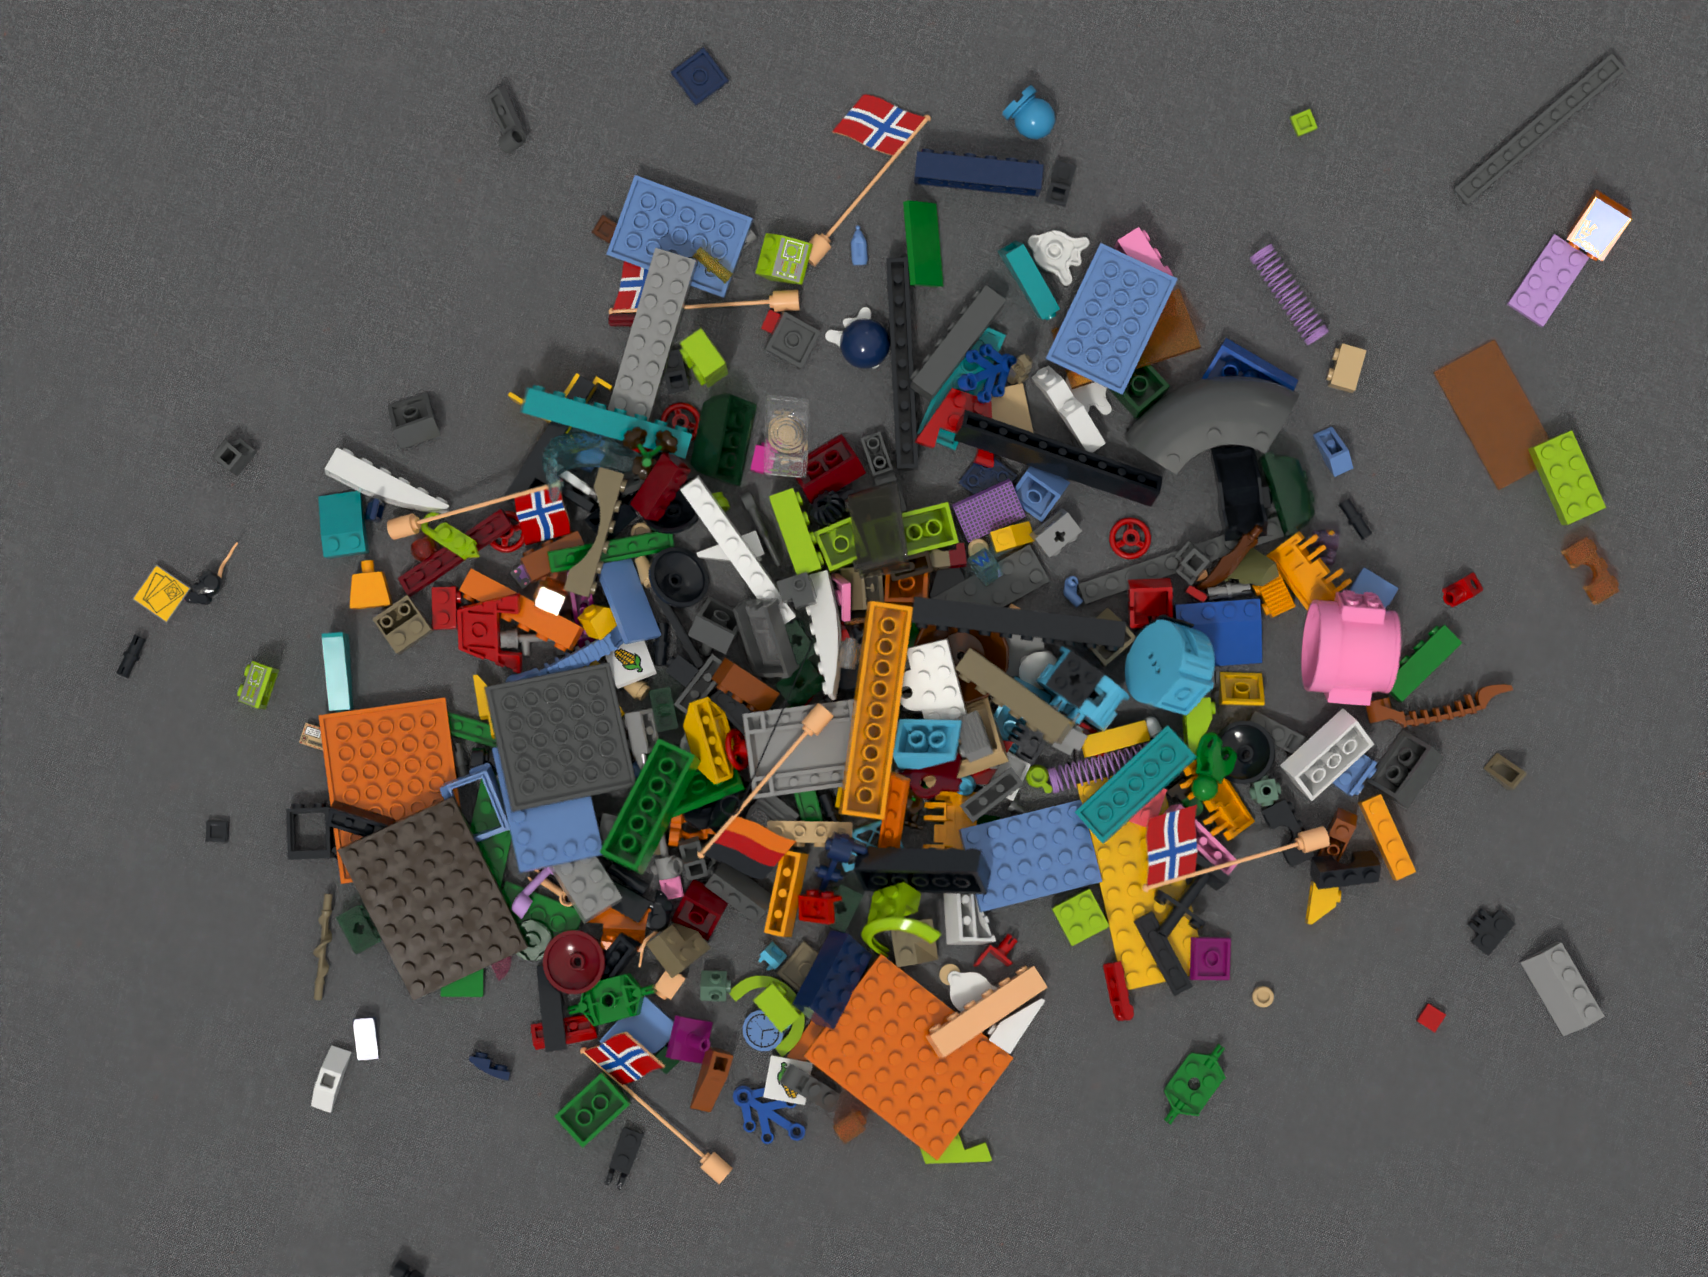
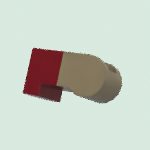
(948, 559)

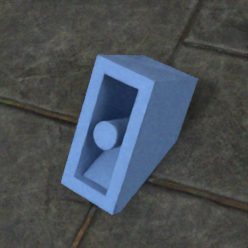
(1333, 451)

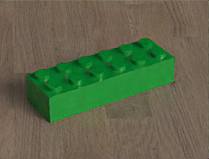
(650, 806)

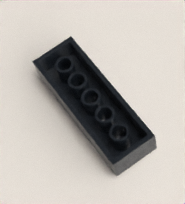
(924, 869)

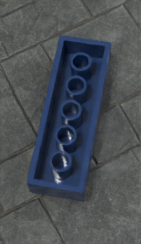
(978, 173)

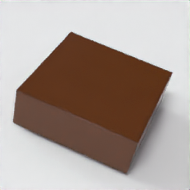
(605, 229)

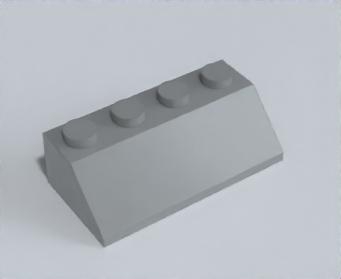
(1562, 988)

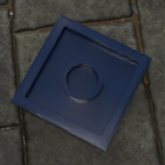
(699, 76)

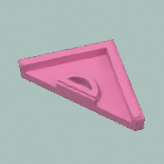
(843, 595)

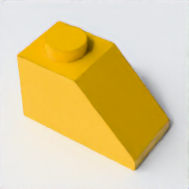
(1011, 537)
(597, 621)
(1321, 902)

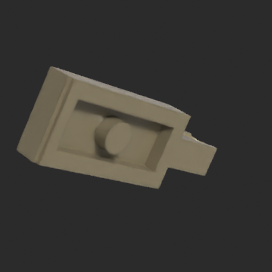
(1020, 370)

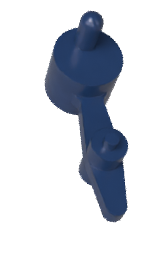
(838, 849)

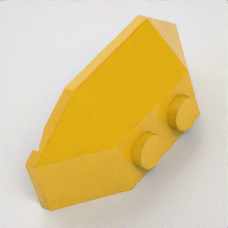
(706, 735)

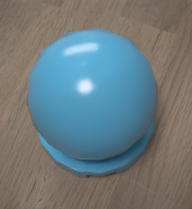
(1031, 115)

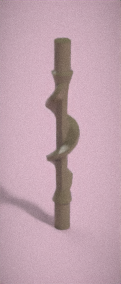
(320, 951)

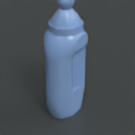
(859, 248)

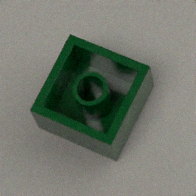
(1142, 390)

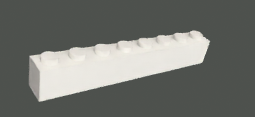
(734, 544)

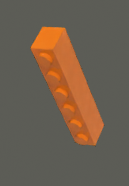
(546, 624)

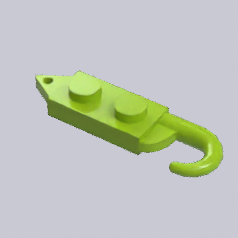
(451, 539)

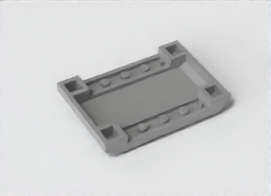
(812, 765)

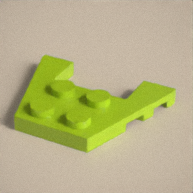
(957, 1154)

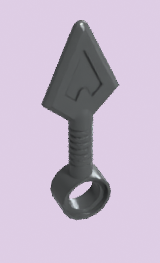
(751, 508)

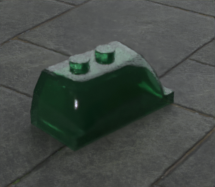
(723, 437)
(1289, 491)

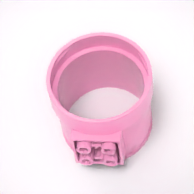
(1350, 648)

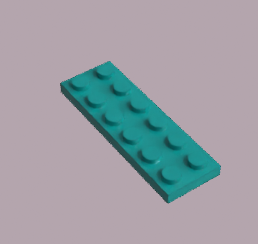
(945, 437)
(1135, 784)

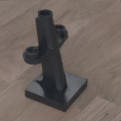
(1180, 908)

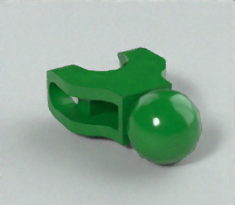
(1211, 766)

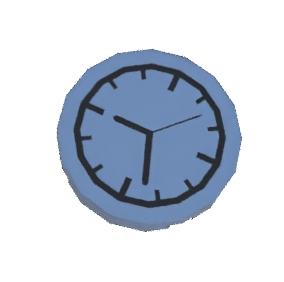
(761, 1032)

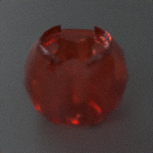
(423, 548)

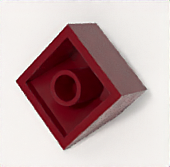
(700, 909)

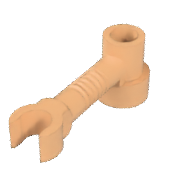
(556, 889)

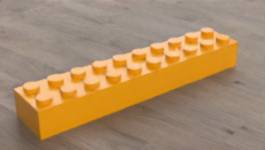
(875, 710)

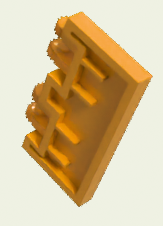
(1303, 575)
(1229, 808)
(953, 819)

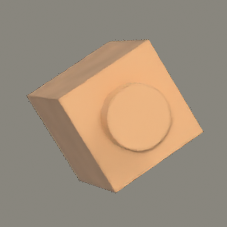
(668, 986)

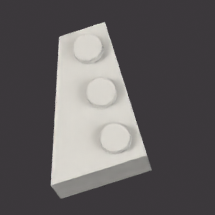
(964, 921)

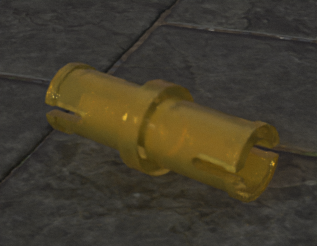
(712, 265)

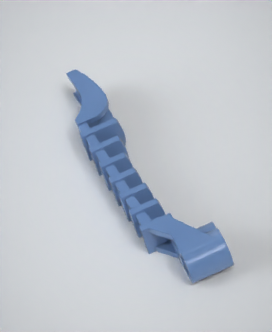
(577, 659)

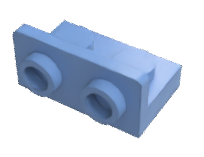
(1351, 780)

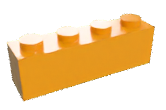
(1386, 837)
(785, 894)

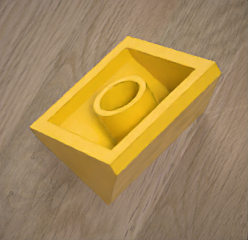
(1241, 689)

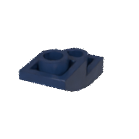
(484, 1063)

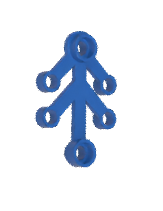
(969, 381)
(765, 1111)

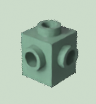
(1257, 794)
(714, 985)

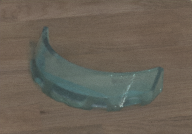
(582, 450)

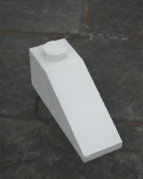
(717, 552)
(1011, 1028)

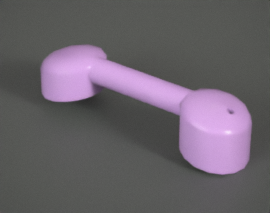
(522, 901)

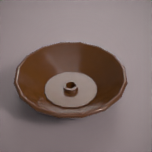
(991, 647)

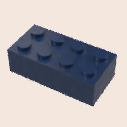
(832, 979)

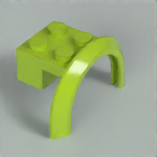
(887, 913)
(776, 1005)

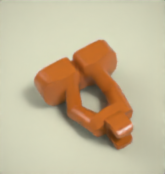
(677, 833)

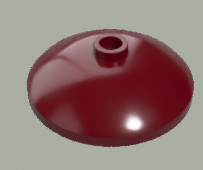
(561, 965)

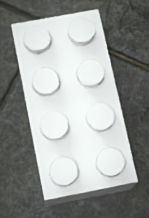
(1327, 754)

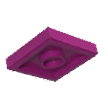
(1210, 958)

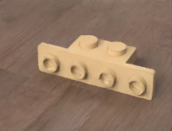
(809, 831)

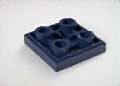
(982, 477)

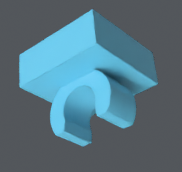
(773, 956)

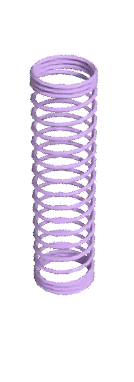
(1319, 332)
(1052, 770)

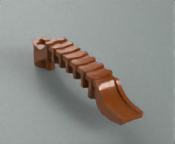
(1382, 709)

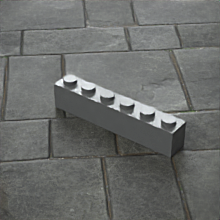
(961, 338)

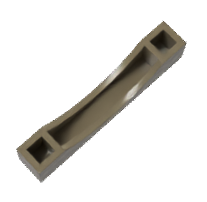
(582, 576)

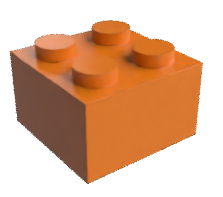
(902, 591)

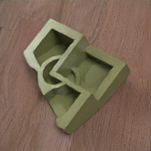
(1255, 569)

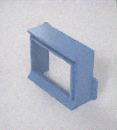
(486, 773)

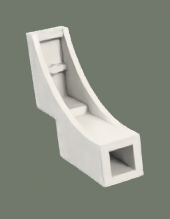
(1069, 409)

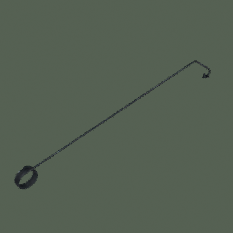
(740, 804)

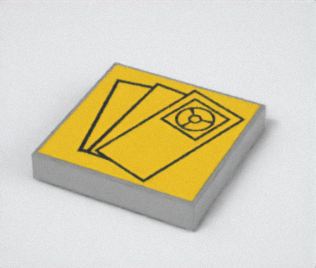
(162, 593)

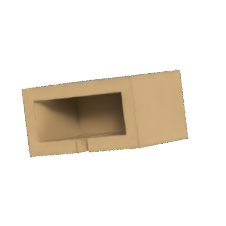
(1346, 367)

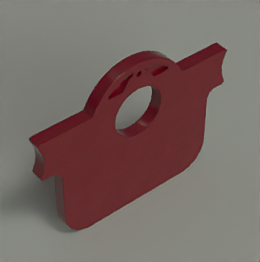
(945, 775)

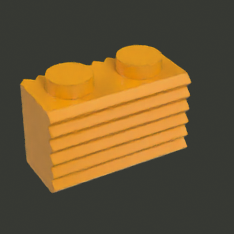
(1274, 596)

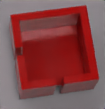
(1147, 599)

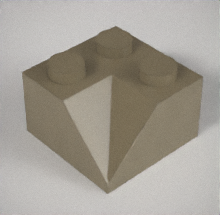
(678, 948)
(912, 949)

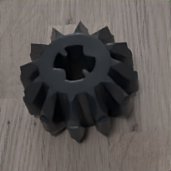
(827, 508)

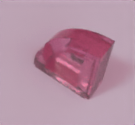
(502, 967)

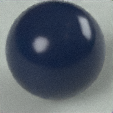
(864, 343)

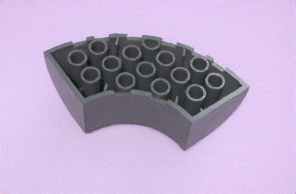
(1211, 415)

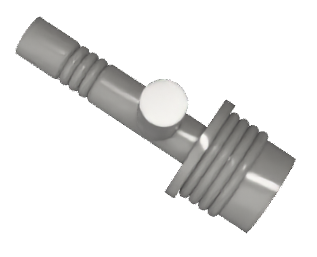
(511, 639)

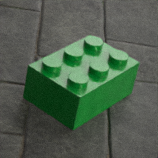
(592, 1109)

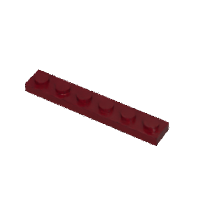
(445, 560)

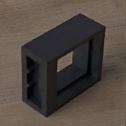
(291, 833)

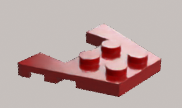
(947, 417)
(481, 630)

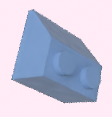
(1039, 491)

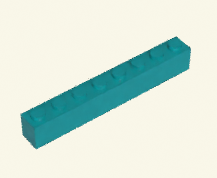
(597, 418)

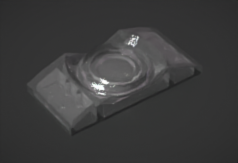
(786, 436)

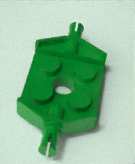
(627, 999)
(1191, 1101)

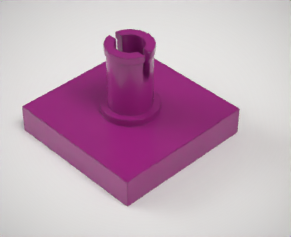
(689, 1039)

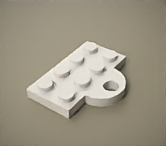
(933, 682)

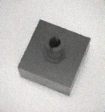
(714, 627)

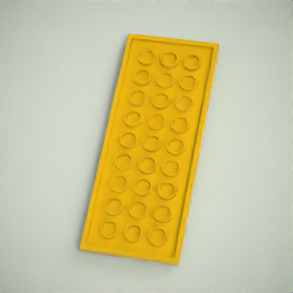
(1123, 874)

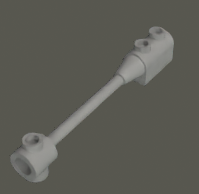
(641, 740)

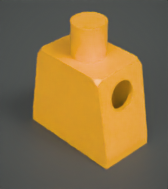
(369, 588)

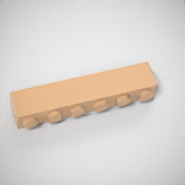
(986, 1011)

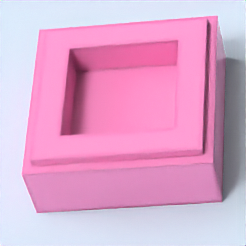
(672, 887)

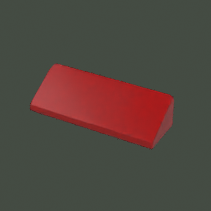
(577, 1030)

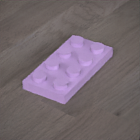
(1548, 280)

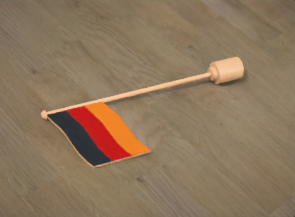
(748, 844)

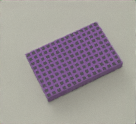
(988, 510)

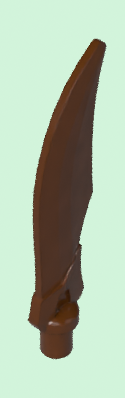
(1231, 560)

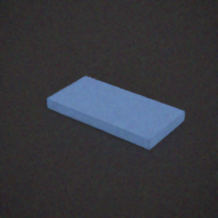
(628, 601)

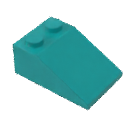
(342, 525)

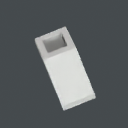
(330, 1078)

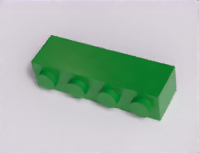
(1423, 661)

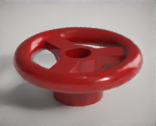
(678, 415)
(1130, 530)
(505, 538)
(739, 749)

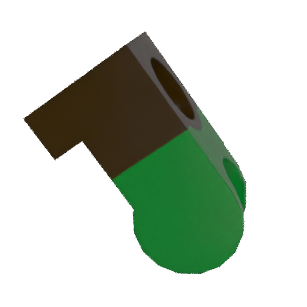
(1182, 794)

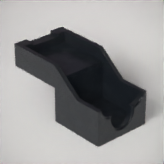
(1238, 491)

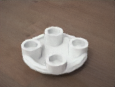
(1033, 666)

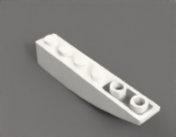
(380, 484)
(827, 629)

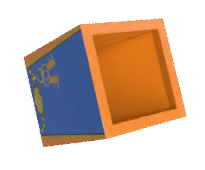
(1599, 226)

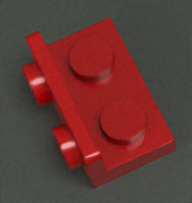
(445, 607)
(817, 906)

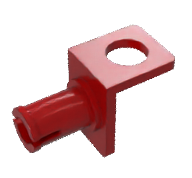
(1461, 590)
(999, 952)

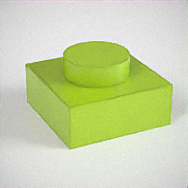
(1303, 123)

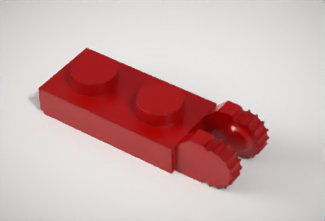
(1118, 991)

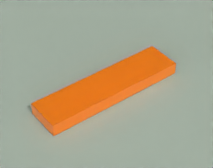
(895, 810)

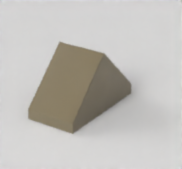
(1504, 771)

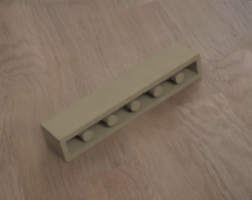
(1015, 696)

